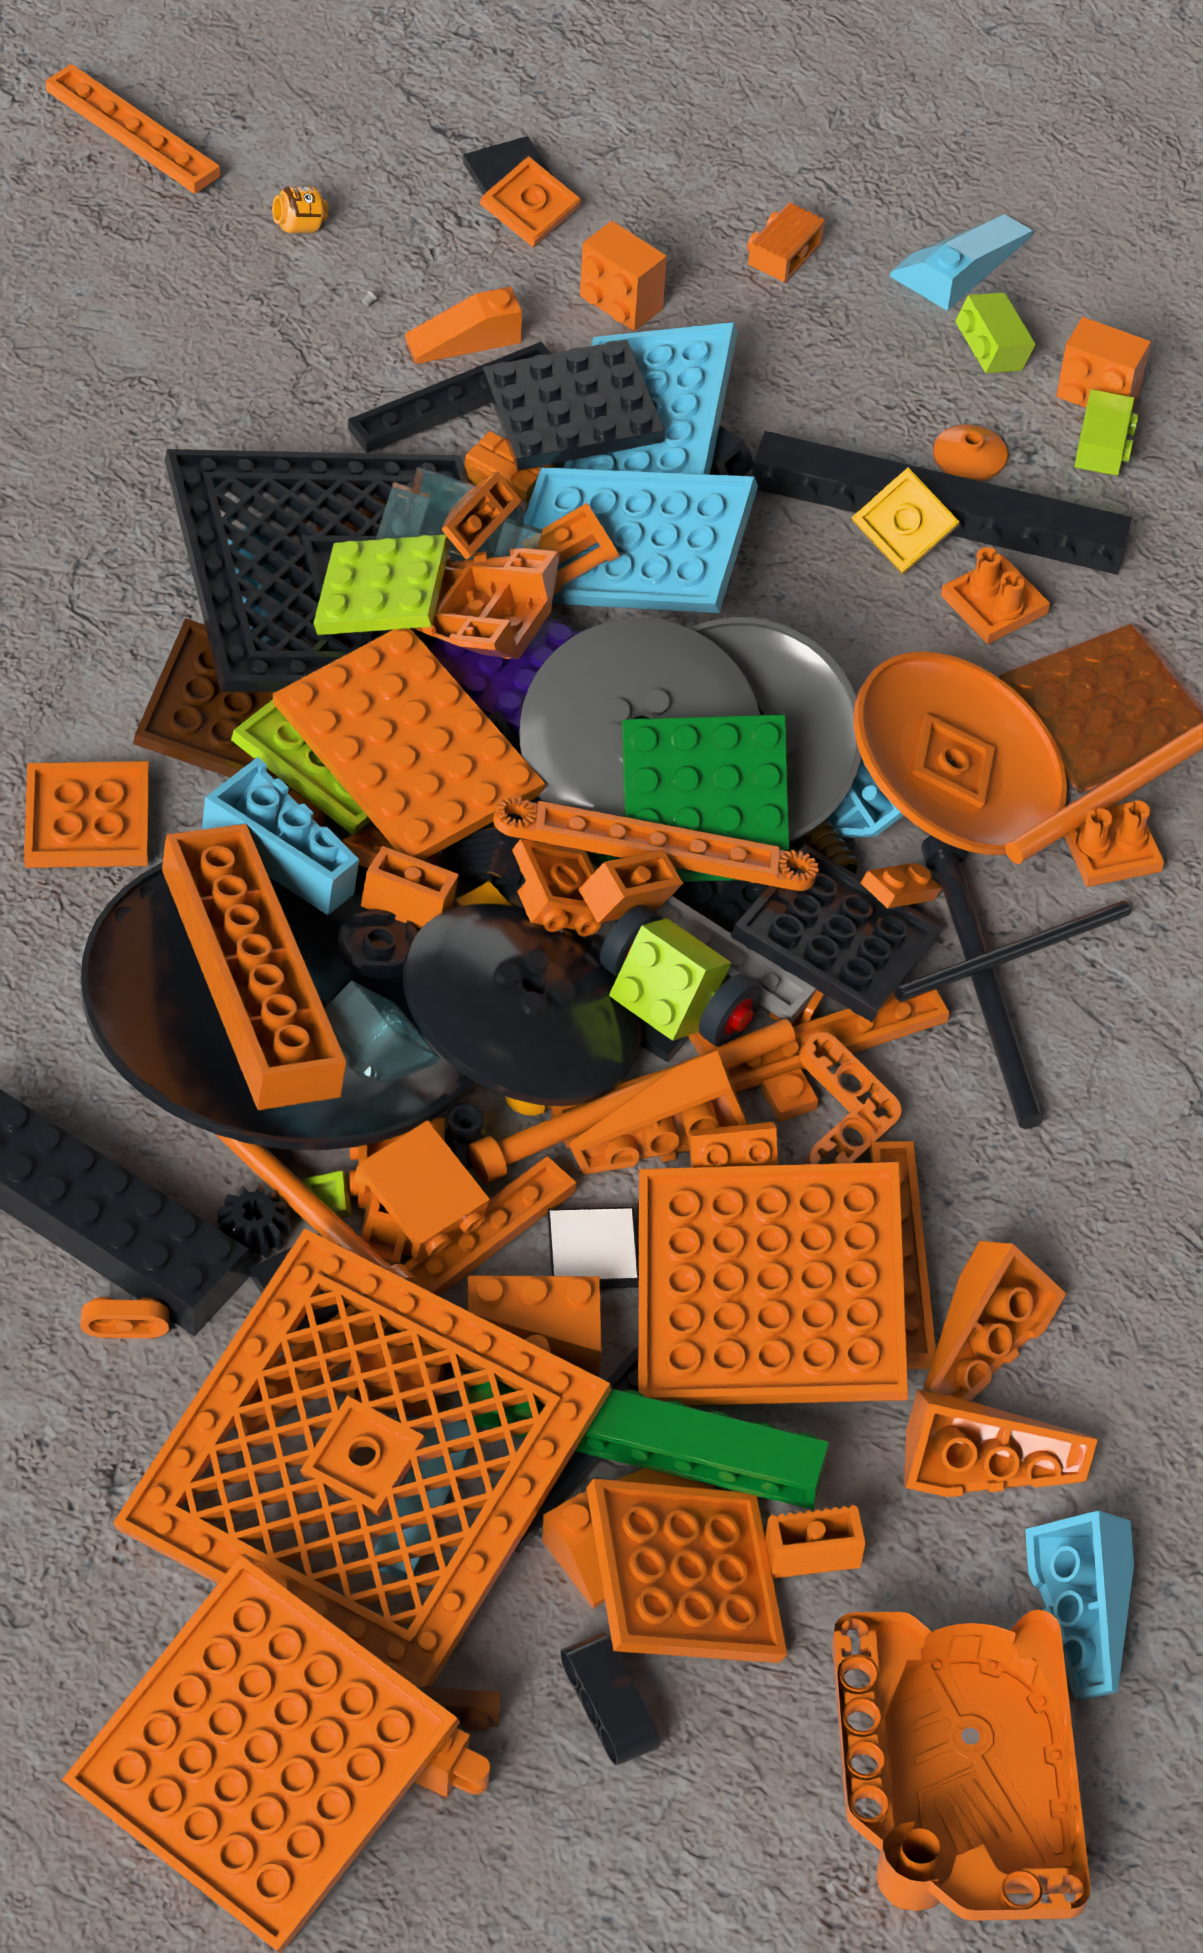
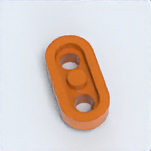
(124, 1318)

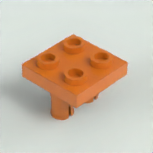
(994, 597)
(1115, 844)
(734, 1146)

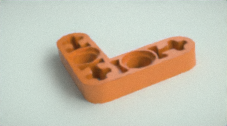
(861, 1115)

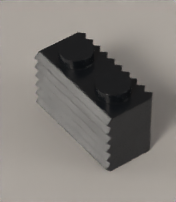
(488, 857)

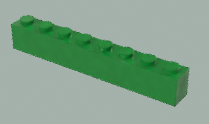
(691, 1444)

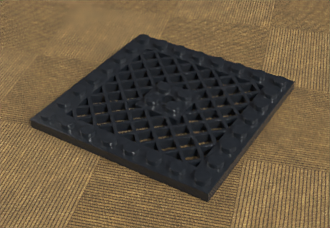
(199, 489)

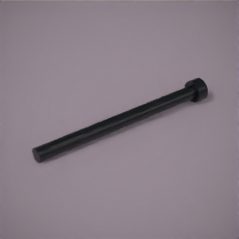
(946, 861)

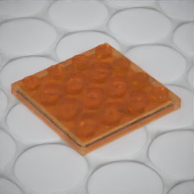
(1105, 704)

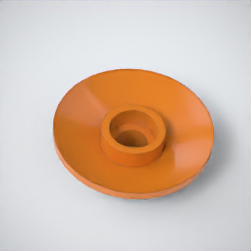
(970, 452)

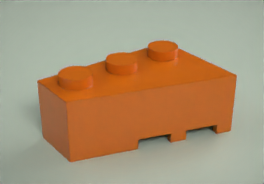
(550, 1306)

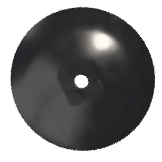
(536, 1046)

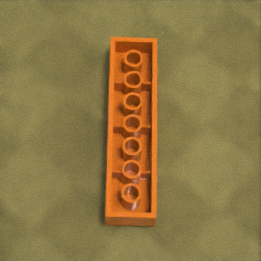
(253, 967)

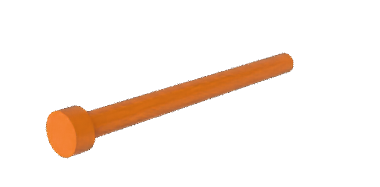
(1105, 795)
(492, 1157)
(308, 1204)

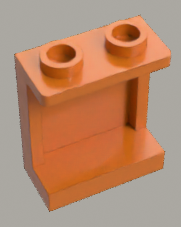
(424, 1189)

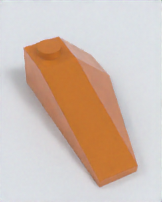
(974, 1447)

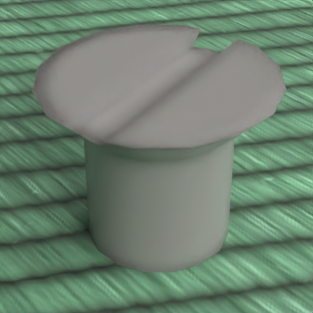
(369, 298)

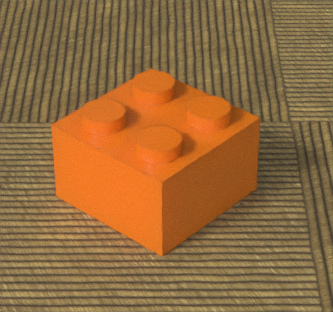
(623, 275)
(1102, 361)

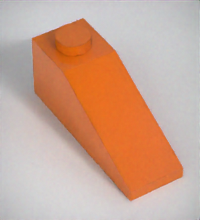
(474, 325)
(480, 513)

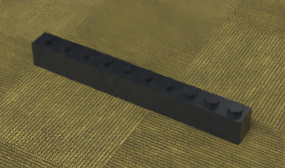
(984, 510)

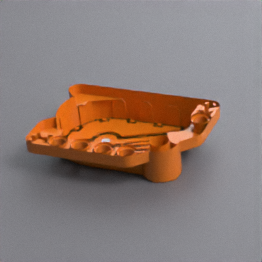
(967, 1762)

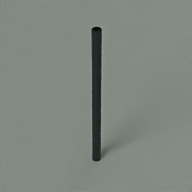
(1011, 951)

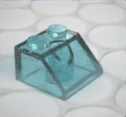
(377, 1035)

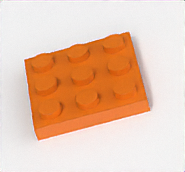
(87, 814)

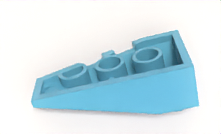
(959, 263)
(1086, 1584)

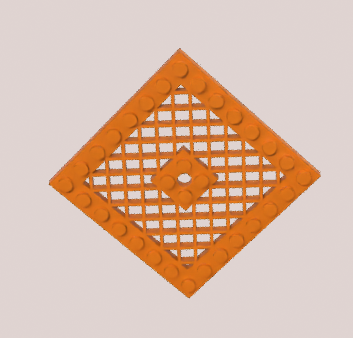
(316, 1264)

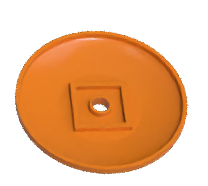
(944, 707)

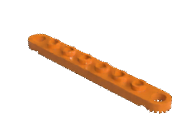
(631, 837)

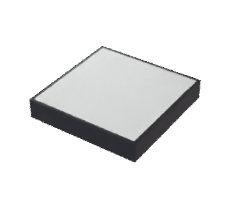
(594, 1244)

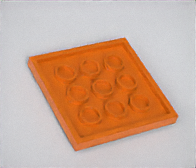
(685, 1571)

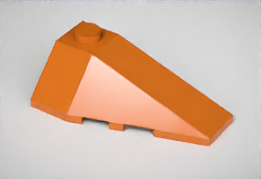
(660, 1117)
(992, 1314)
(571, 1537)

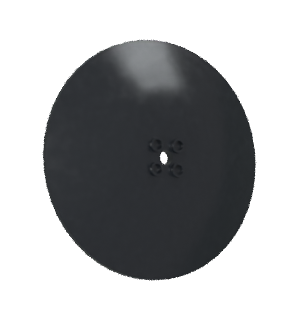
(170, 1043)

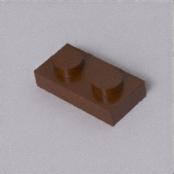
(473, 1708)

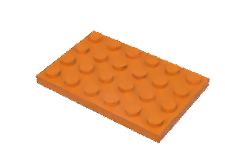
(407, 743)

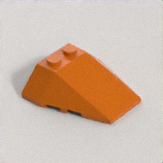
(495, 601)

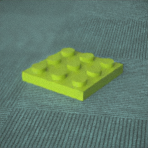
(382, 584)

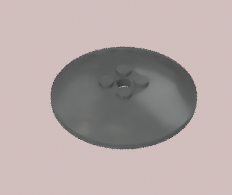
(613, 675)
(808, 686)

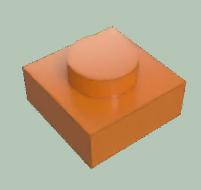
(789, 1095)

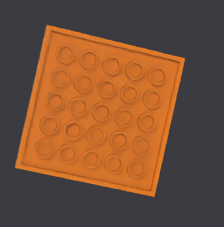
(771, 1284)
(261, 1753)

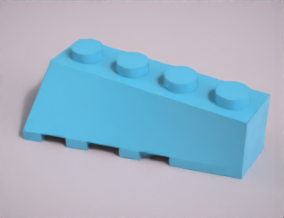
(289, 841)

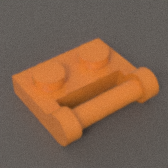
(573, 535)

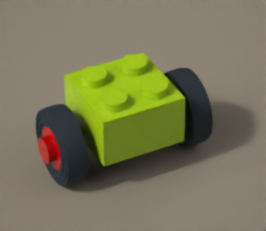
(676, 979)

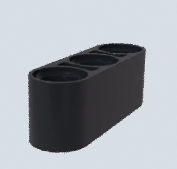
(610, 1699)

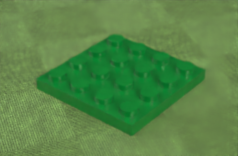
(708, 777)

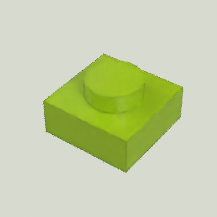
(332, 1190)

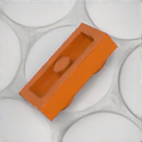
(901, 885)

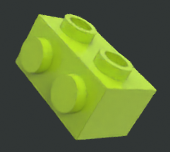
(995, 332)
(1105, 431)

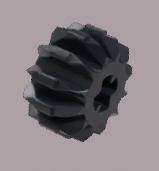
(255, 1220)

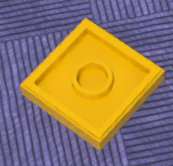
(905, 521)

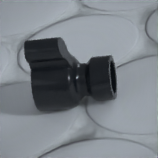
(464, 1129)

